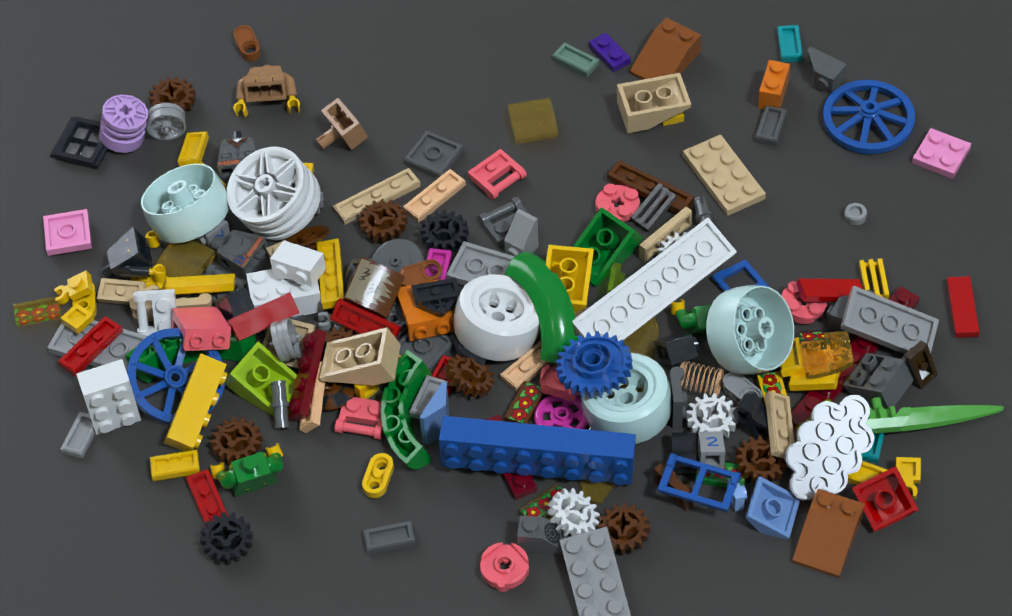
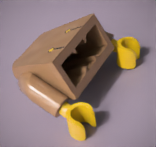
(265, 84)

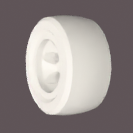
(490, 330)

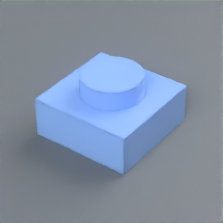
(739, 497)

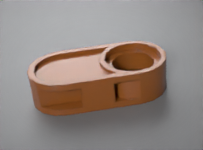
(246, 39)
(416, 273)

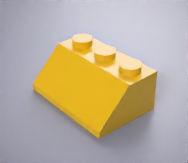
(574, 269)

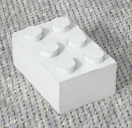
(266, 287)
(109, 397)

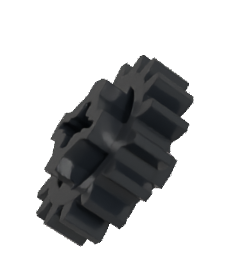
(444, 231)
(237, 539)

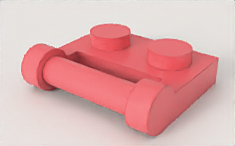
(494, 168)
(364, 412)

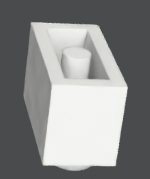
(298, 263)

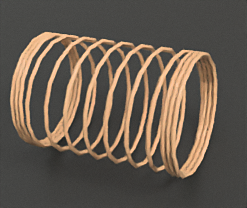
(718, 383)

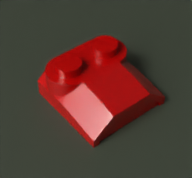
(885, 499)

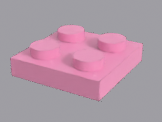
(941, 153)
(67, 232)

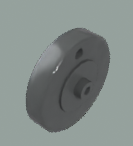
(398, 254)

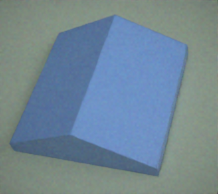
(433, 415)
(772, 509)

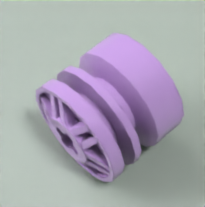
(123, 123)

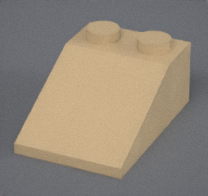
(651, 101)
(362, 359)

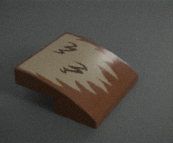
(374, 287)

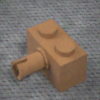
(342, 126)

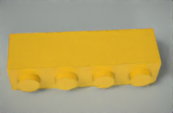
(195, 403)

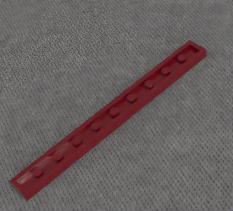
(859, 348)

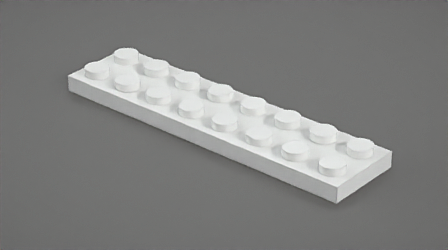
(657, 283)

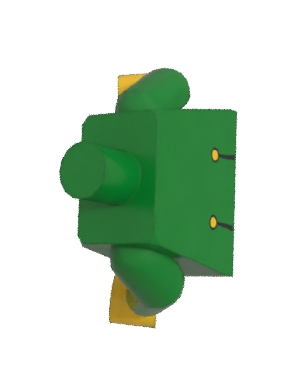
(694, 320)
(250, 472)

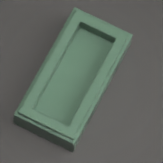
(575, 60)

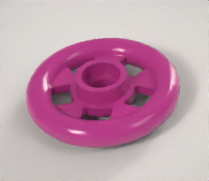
(545, 406)

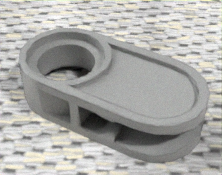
(737, 385)

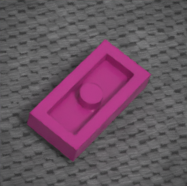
(443, 257)

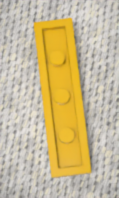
(332, 278)

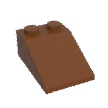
(667, 51)
(828, 533)

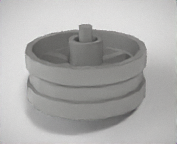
(165, 117)
(285, 340)

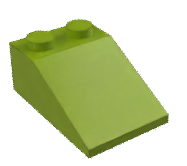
(254, 375)

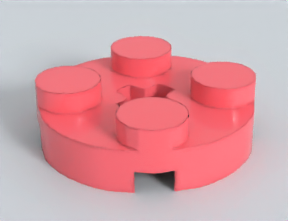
(618, 194)
(801, 313)
(551, 384)
(509, 578)

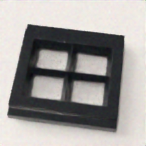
(80, 143)

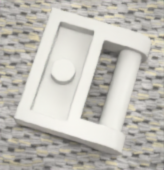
(162, 306)

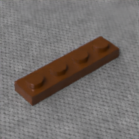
(644, 183)

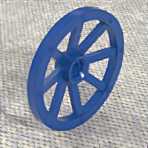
(869, 113)
(170, 371)

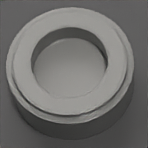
(855, 214)

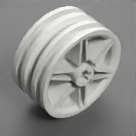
(264, 185)

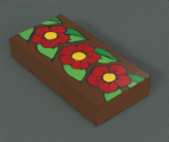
(524, 404)

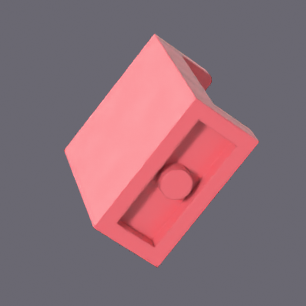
(202, 328)

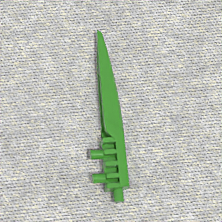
(916, 418)

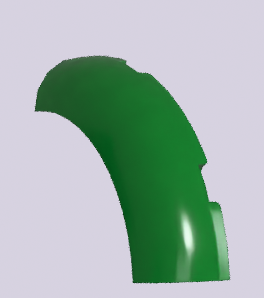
(550, 302)
(171, 347)
(395, 410)

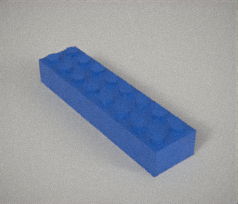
(537, 450)

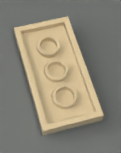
(724, 175)

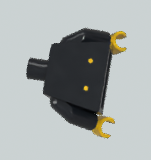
(132, 257)

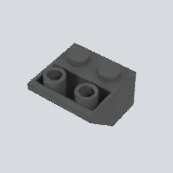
(881, 378)

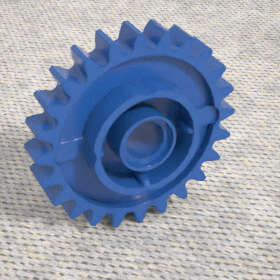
(594, 364)

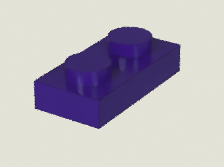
(609, 52)

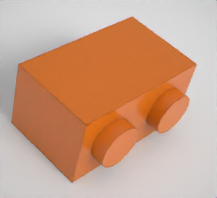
(774, 84)

